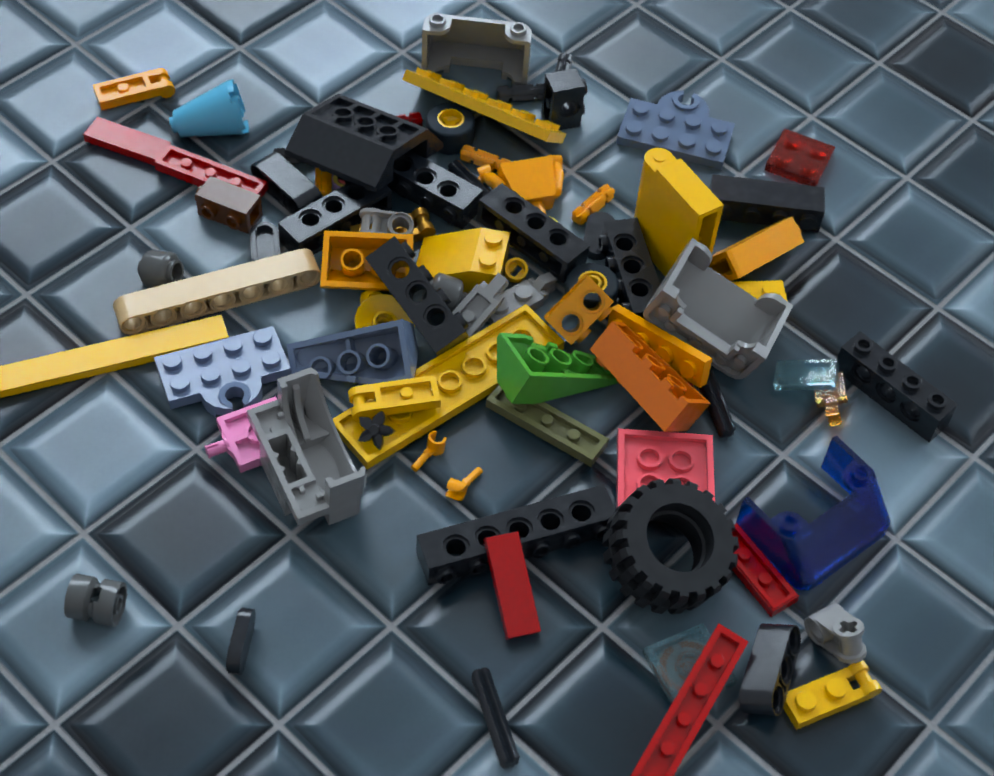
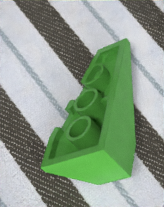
(545, 373)

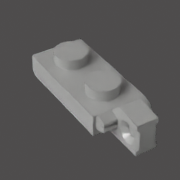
(527, 292)
(482, 303)

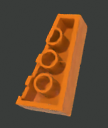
(649, 378)

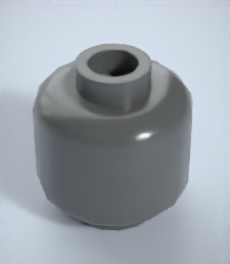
(160, 268)
(452, 288)

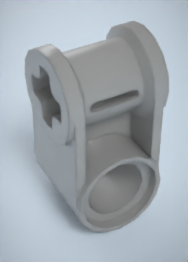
(384, 221)
(837, 633)

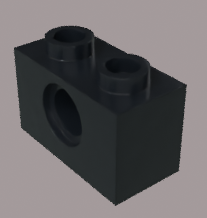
(564, 98)

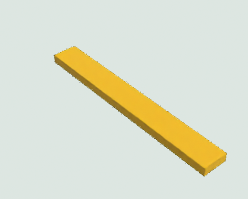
(107, 356)

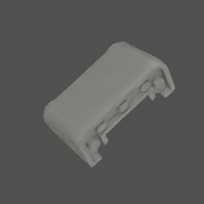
(477, 44)
(716, 313)

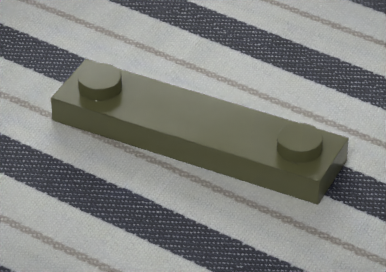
(551, 426)

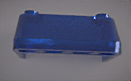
(816, 550)

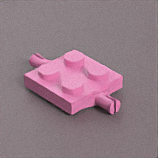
(238, 438)

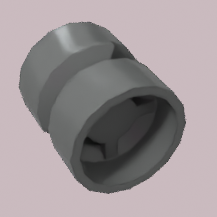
(93, 599)

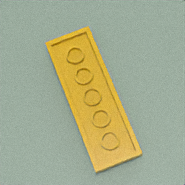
(491, 108)

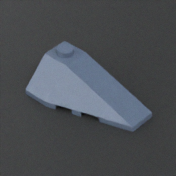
(360, 355)

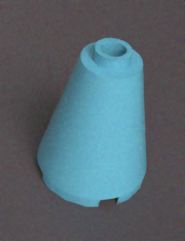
(212, 113)

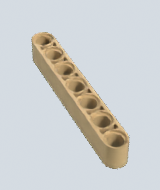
(216, 291)

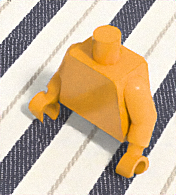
(534, 179)

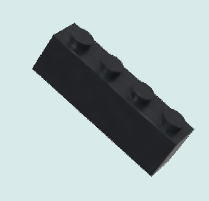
(769, 201)

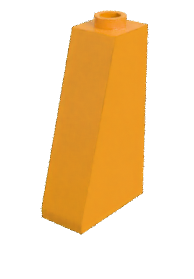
(757, 249)

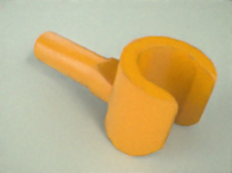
(432, 448)
(458, 489)

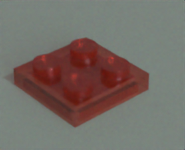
(799, 158)

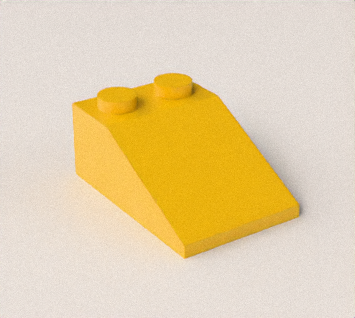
(466, 255)

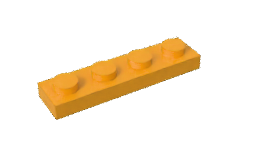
(685, 359)

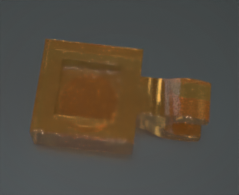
(831, 399)

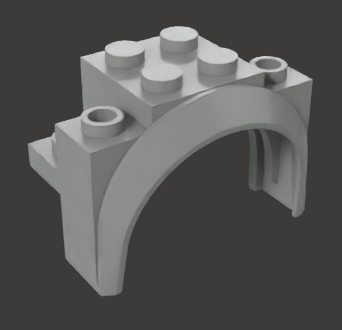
(306, 453)

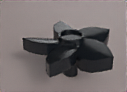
(375, 429)

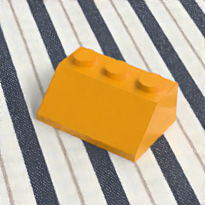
(346, 263)

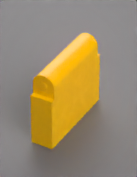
(674, 208)

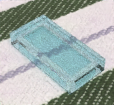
(806, 374)

